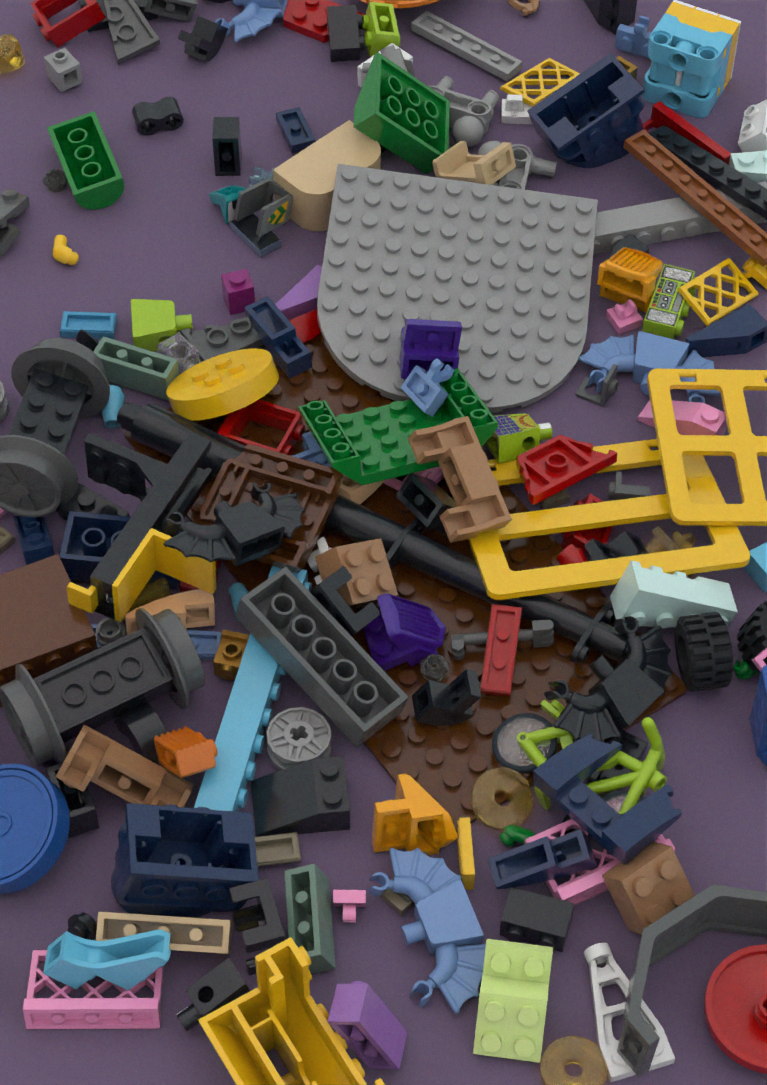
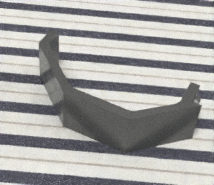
(712, 909)

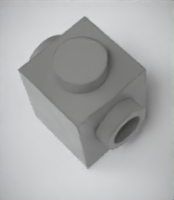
(63, 69)

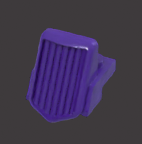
(425, 341)
(403, 632)

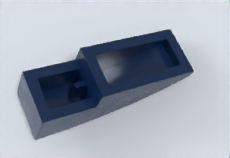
(279, 337)
(542, 860)

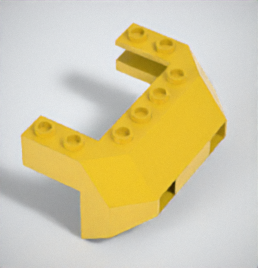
(283, 1018)

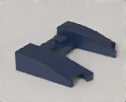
(622, 835)

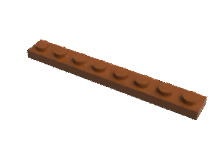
(699, 194)

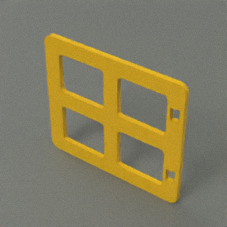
(739, 444)

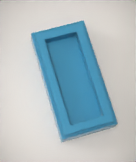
(94, 323)

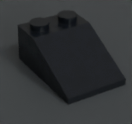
(612, 12)
(302, 798)

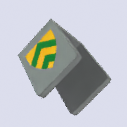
(261, 197)

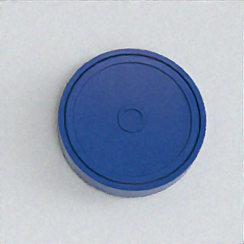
(31, 826)

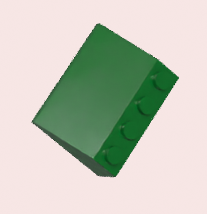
(402, 114)

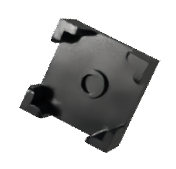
(332, 601)
(258, 922)

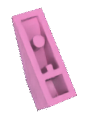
(691, 418)

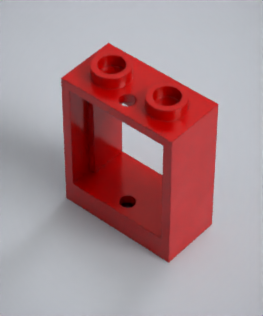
(70, 26)
(269, 415)

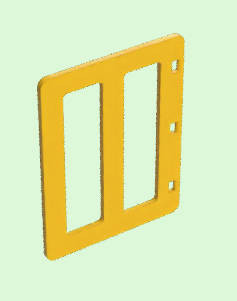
(502, 583)

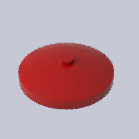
(738, 1007)

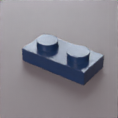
(295, 129)

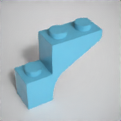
(118, 960)

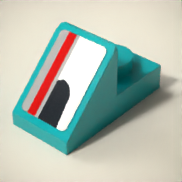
(227, 200)

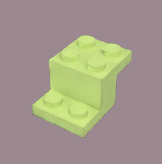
(513, 1000)

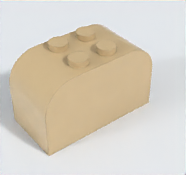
(313, 171)

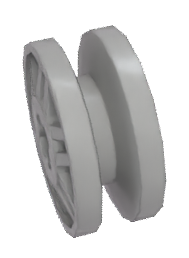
(297, 737)

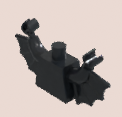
(238, 531)
(622, 689)

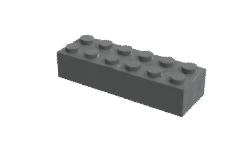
(321, 656)

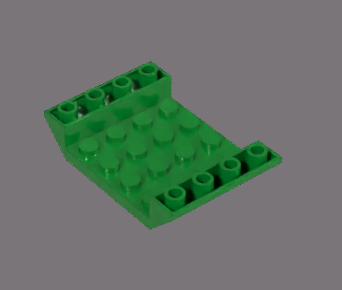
(374, 441)

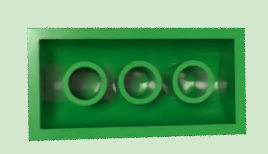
(87, 161)

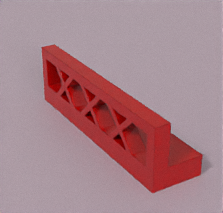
(663, 115)

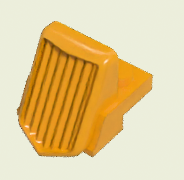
(629, 276)
(411, 820)

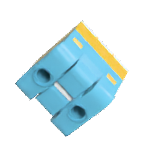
(690, 58)

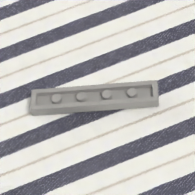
(466, 46)

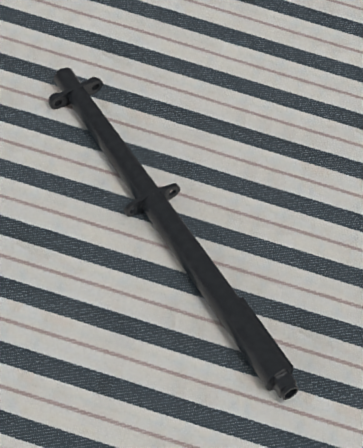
(402, 544)

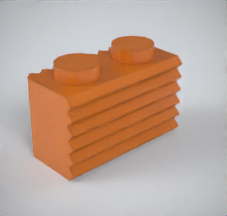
(185, 752)

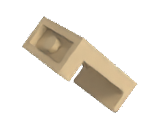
(483, 169)

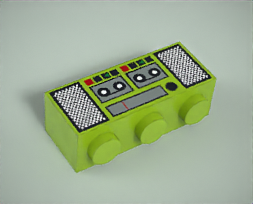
(667, 304)

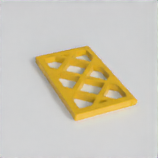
(559, 70)
(699, 303)

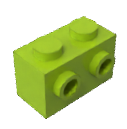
(379, 27)

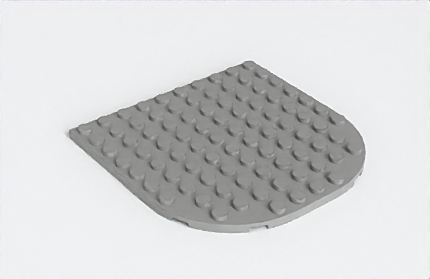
(461, 252)

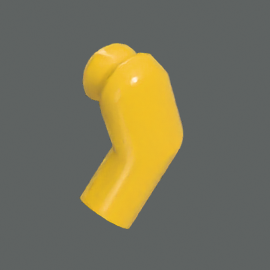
(63, 253)

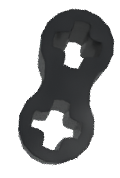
(157, 116)

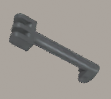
(541, 634)

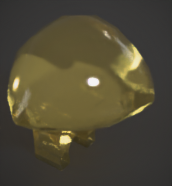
(10, 53)

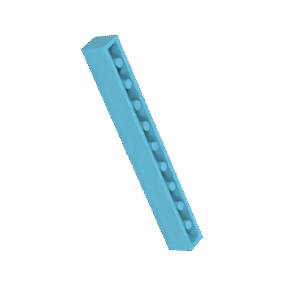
(244, 724)

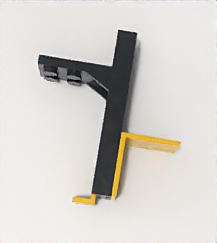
(140, 545)

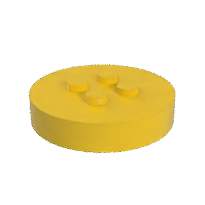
(223, 384)

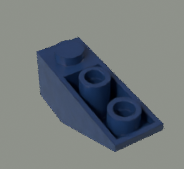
(732, 335)
(33, 538)

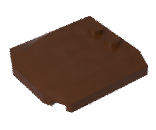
(314, 483)

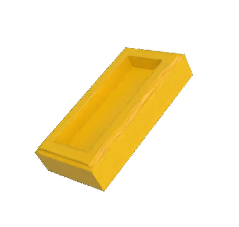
(465, 853)

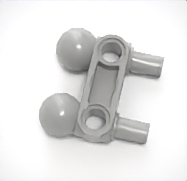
(467, 114)
(525, 165)

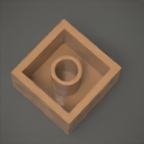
(368, 568)
(648, 886)

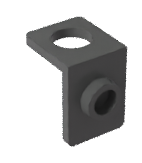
(609, 388)

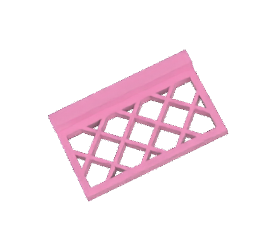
(590, 882)
(93, 1009)

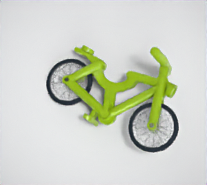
(530, 740)

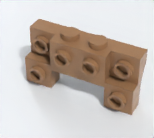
(467, 475)
(120, 772)

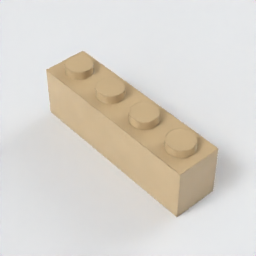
(186, 932)

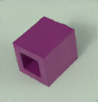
(237, 290)

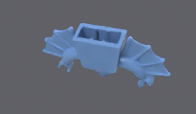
(254, 17)
(650, 353)
(443, 922)

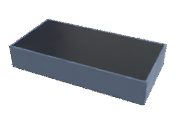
(246, 230)

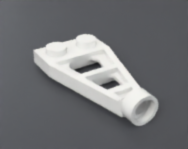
(610, 974)

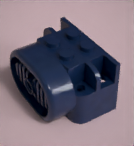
(591, 115)
(182, 860)

